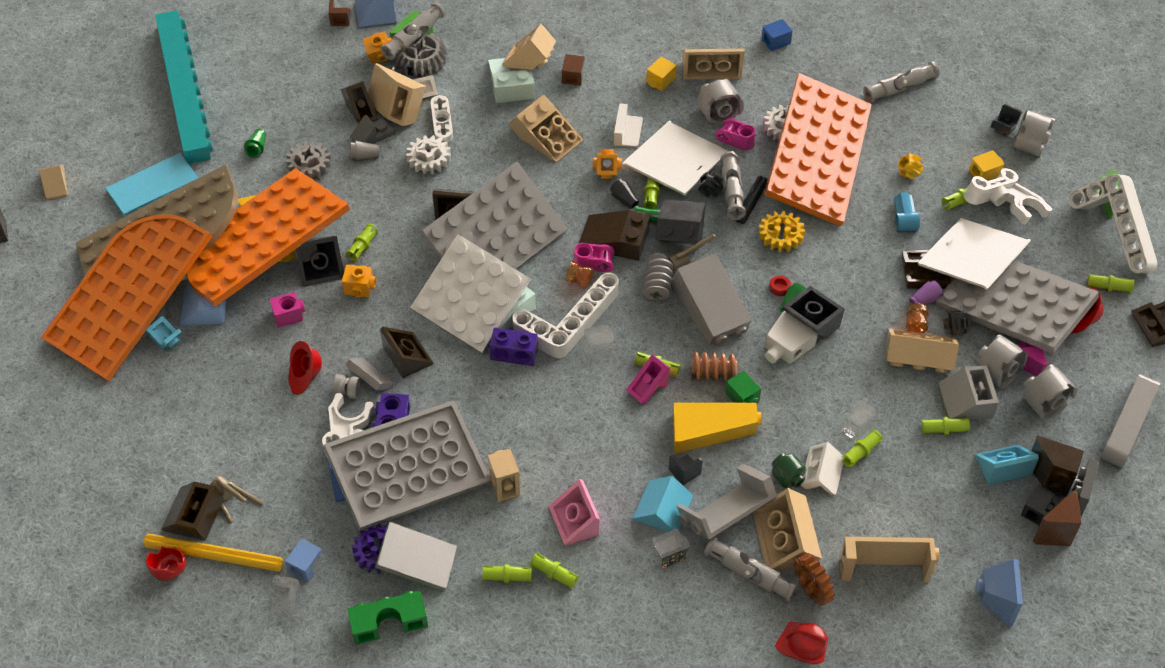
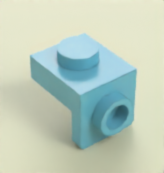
(164, 333)

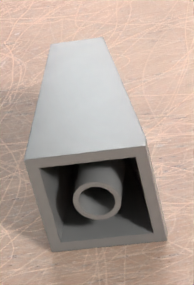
(711, 299)

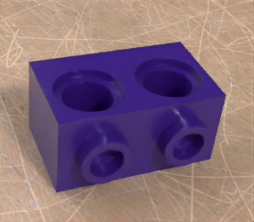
(513, 346)
(388, 401)

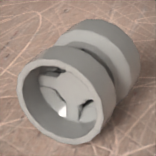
(346, 386)

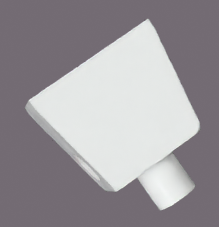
(789, 339)

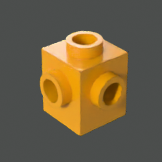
(373, 46)
(607, 172)
(358, 281)

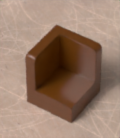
(338, 16)
(572, 69)

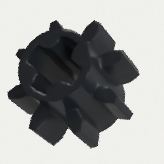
(710, 184)
(957, 322)

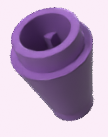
(927, 293)

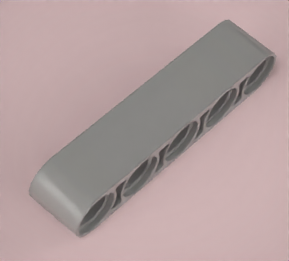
(1130, 421)

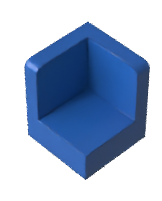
(776, 34)

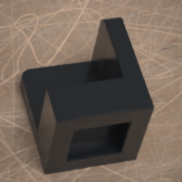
(685, 468)

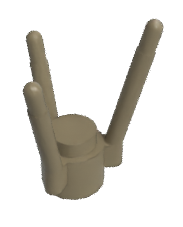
(682, 259)
(229, 489)

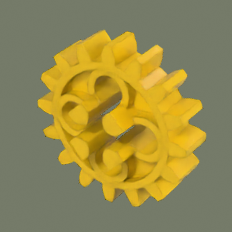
(770, 231)

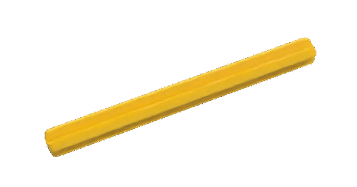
(215, 552)

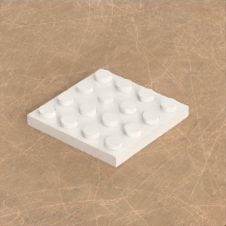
(470, 293)

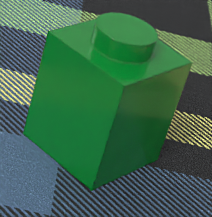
(743, 389)

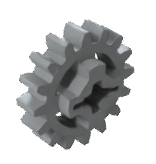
(309, 159)

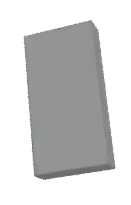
(369, 374)

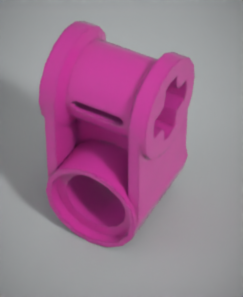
(737, 133)
(593, 256)

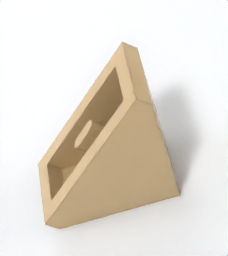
(54, 182)

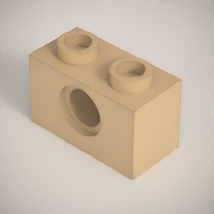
(504, 474)

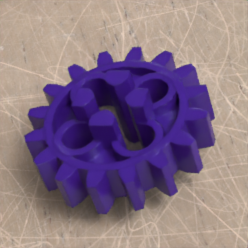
(366, 543)

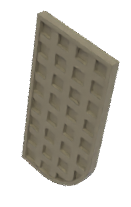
(205, 202)

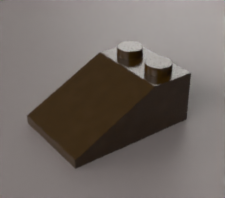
(620, 229)

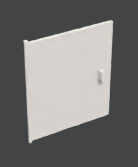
(675, 158)
(974, 253)

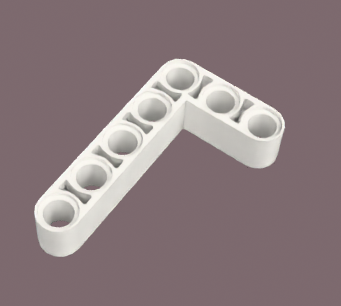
(1122, 216)
(561, 339)

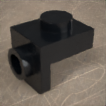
(1006, 120)

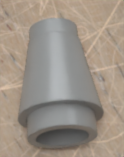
(363, 150)

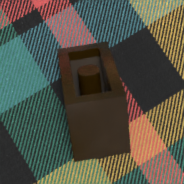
(358, 101)

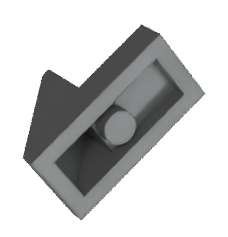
(372, 132)

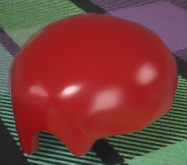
(159, 561)

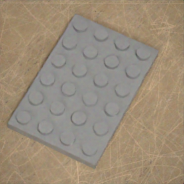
(502, 218)
(1023, 304)
(406, 464)

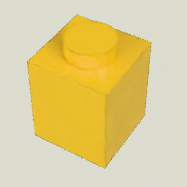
(661, 73)
(986, 166)

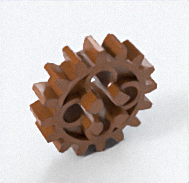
(807, 570)

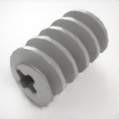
(657, 277)

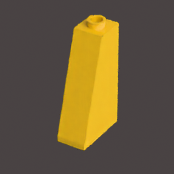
(712, 423)

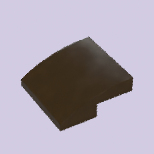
(917, 275)
(1152, 322)

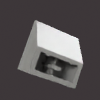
(969, 394)

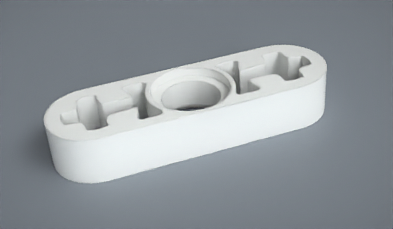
(445, 113)

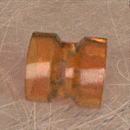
(579, 274)
(917, 318)

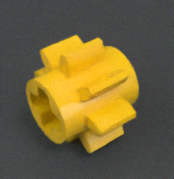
(910, 166)

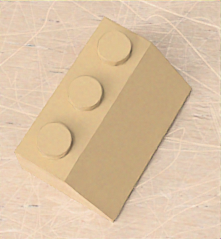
(531, 50)
(712, 63)
(921, 350)
(786, 530)

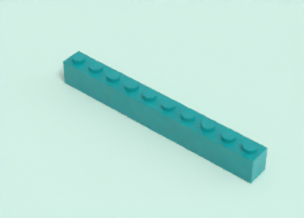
(182, 87)

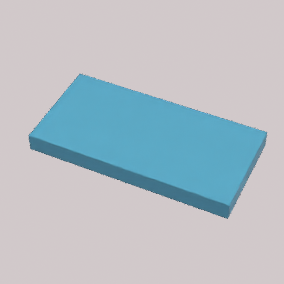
(151, 184)

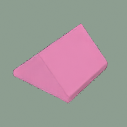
(575, 514)

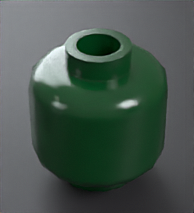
(788, 470)

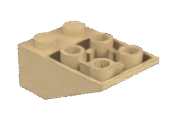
(395, 95)
(546, 129)

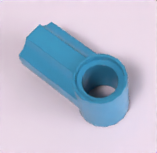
(905, 216)

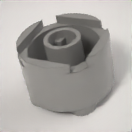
(719, 101)
(1033, 133)
(1002, 360)
(1048, 391)

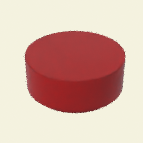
(779, 285)

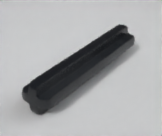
(753, 196)

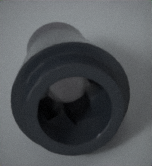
(623, 192)

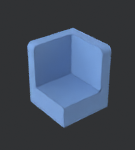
(301, 560)

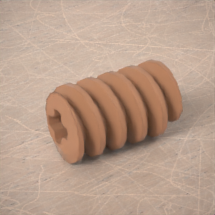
(713, 366)

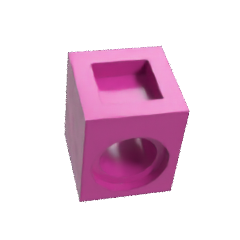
(287, 309)

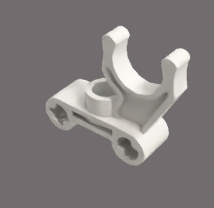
(1006, 189)
(343, 426)

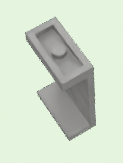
(730, 508)

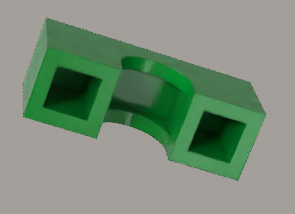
(367, 617)

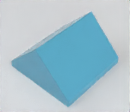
(1007, 463)
(660, 503)

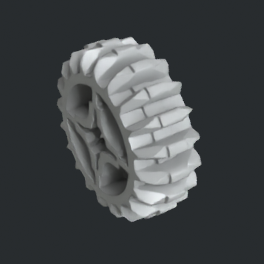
(424, 54)

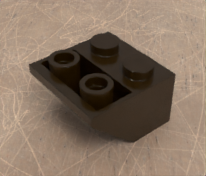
(194, 511)

